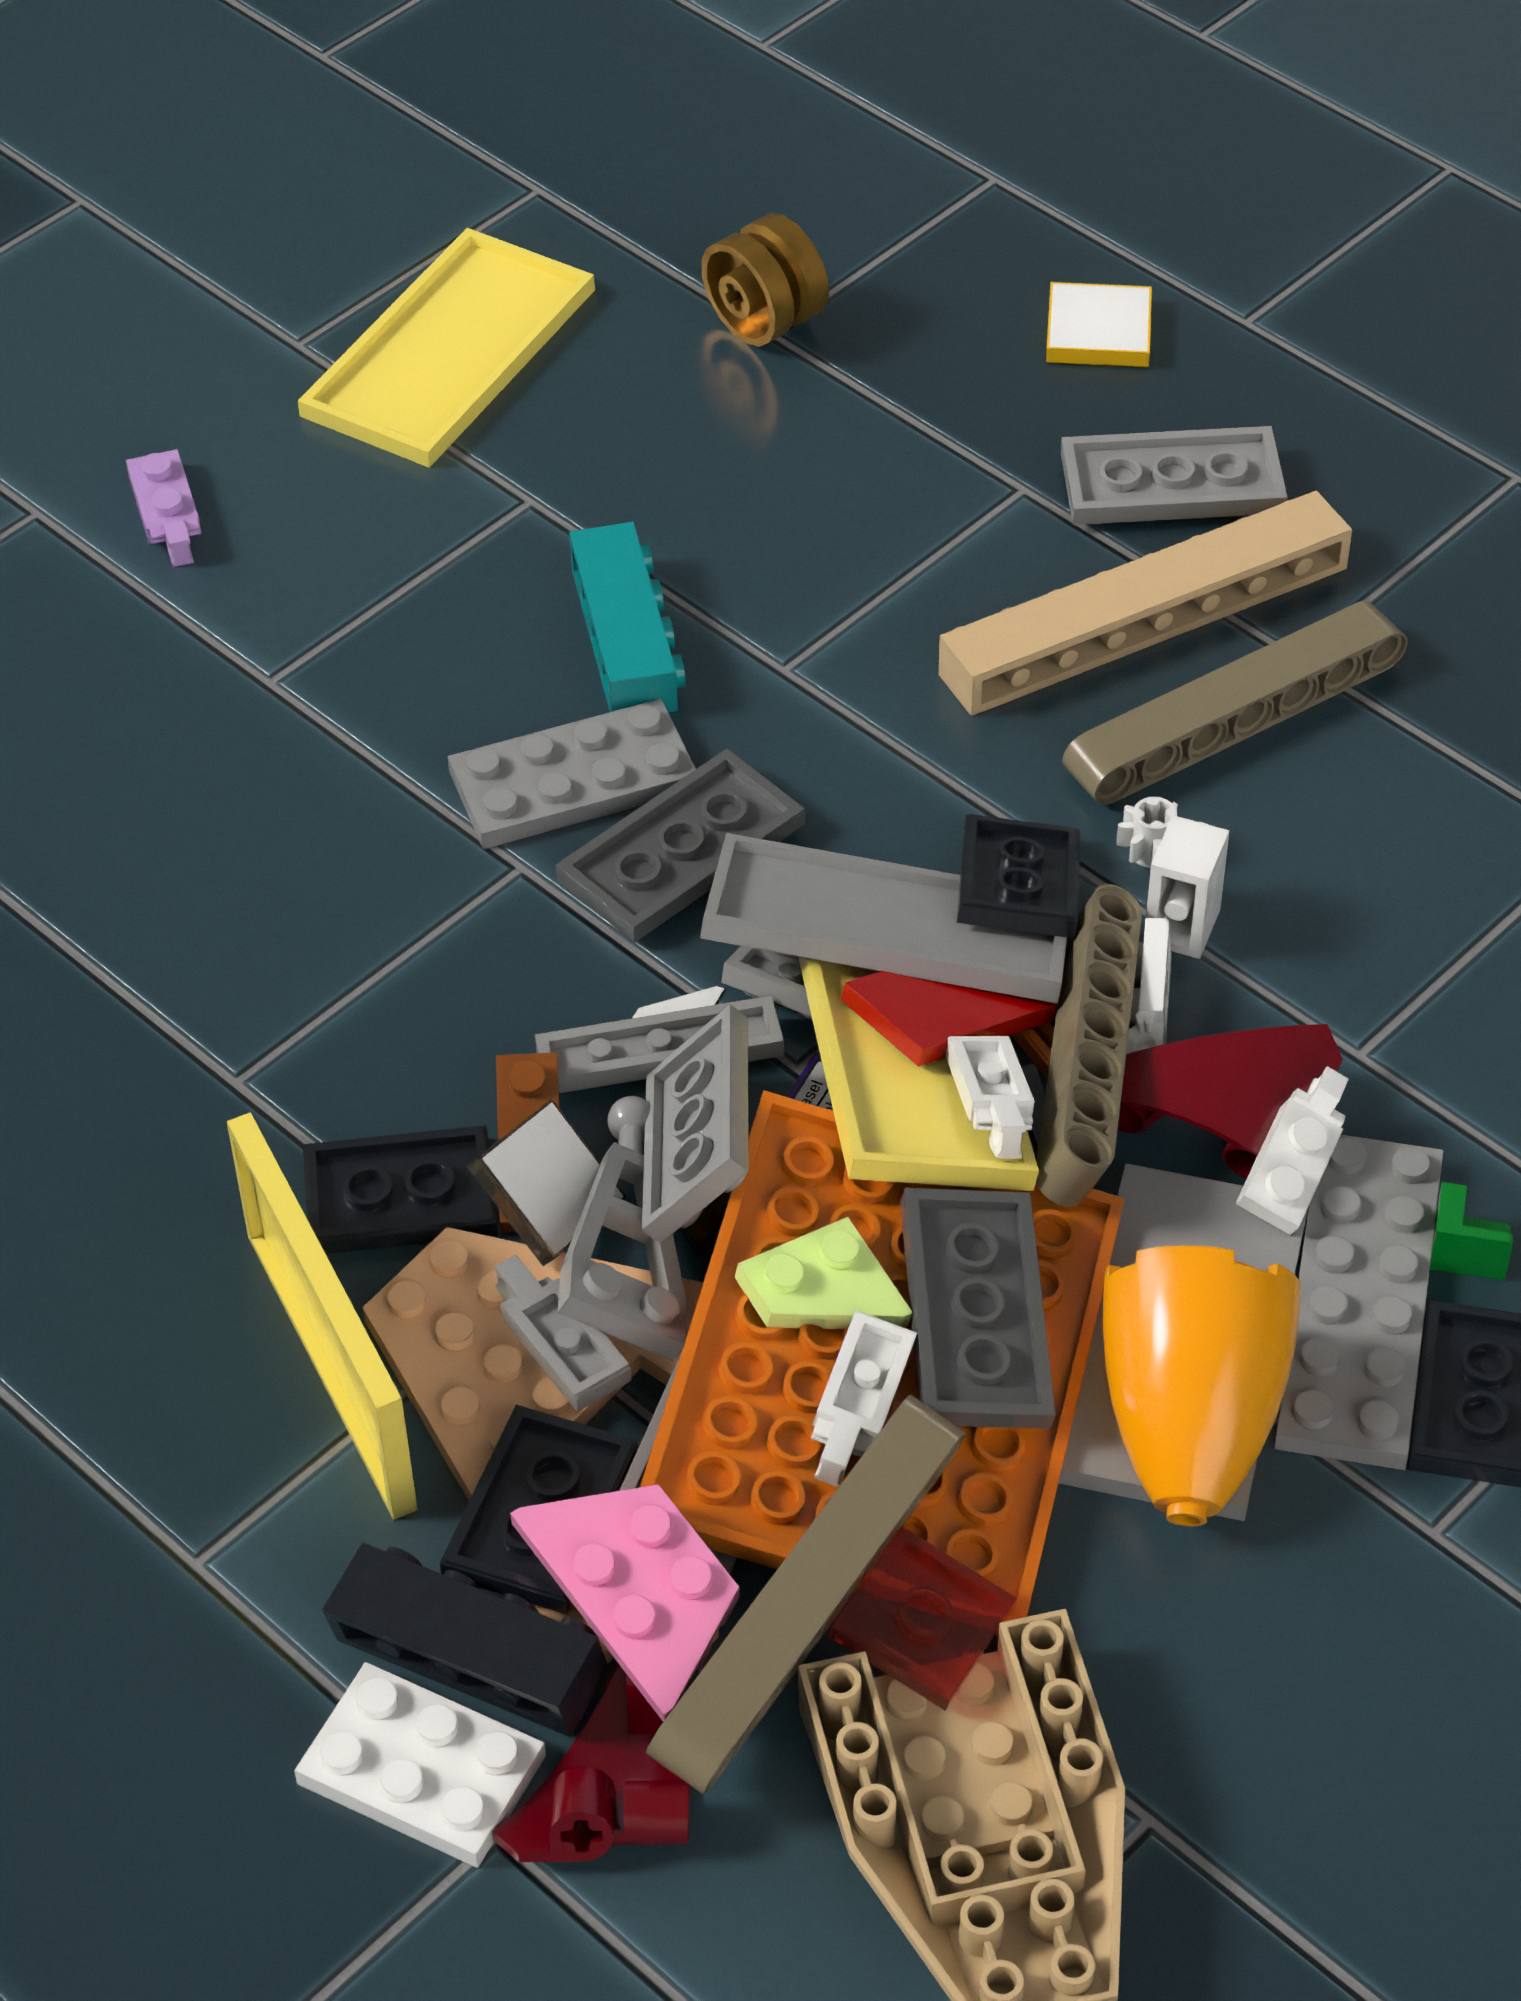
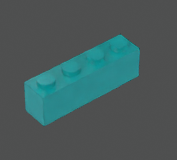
(624, 617)

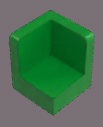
(1468, 1243)

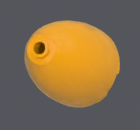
(1197, 1370)

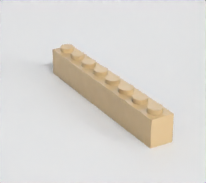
(1143, 602)

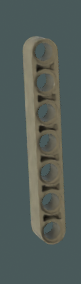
(1234, 702)
(1089, 1047)
(805, 1595)

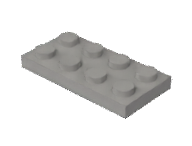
(1172, 475)
(569, 773)
(696, 1125)

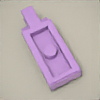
(165, 503)

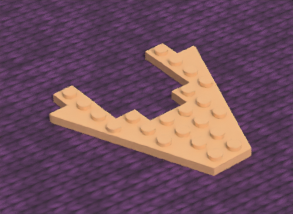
(466, 1365)

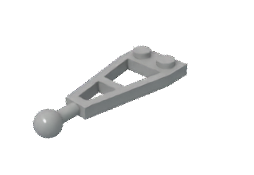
(598, 1293)

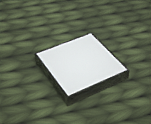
(540, 1179)

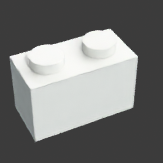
(1188, 882)

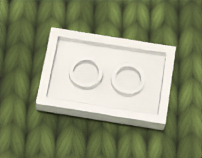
(420, 1764)

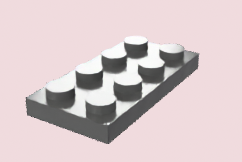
(672, 844)
(977, 1307)

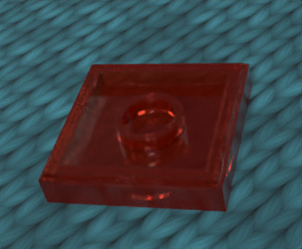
(923, 1617)

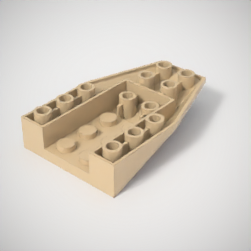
(985, 1820)

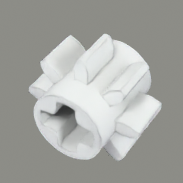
(1145, 827)

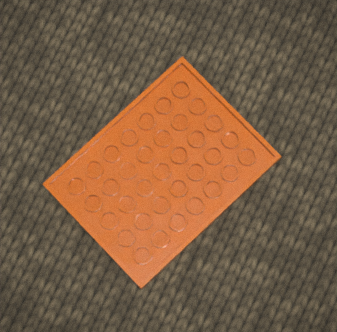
(746, 1395)

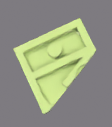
(821, 1281)

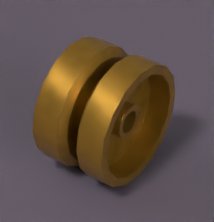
(765, 279)

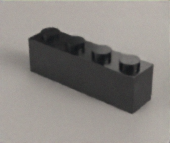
(467, 1637)

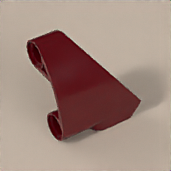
(1226, 1083)
(602, 1789)

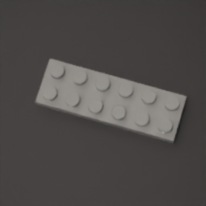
(1362, 1304)

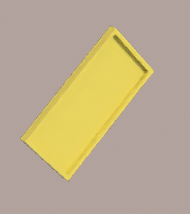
(446, 347)
(889, 1112)
(323, 1317)

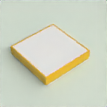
(1099, 324)

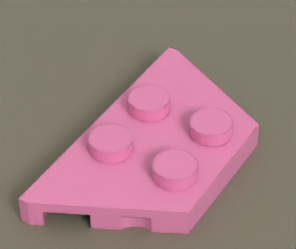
(636, 1581)

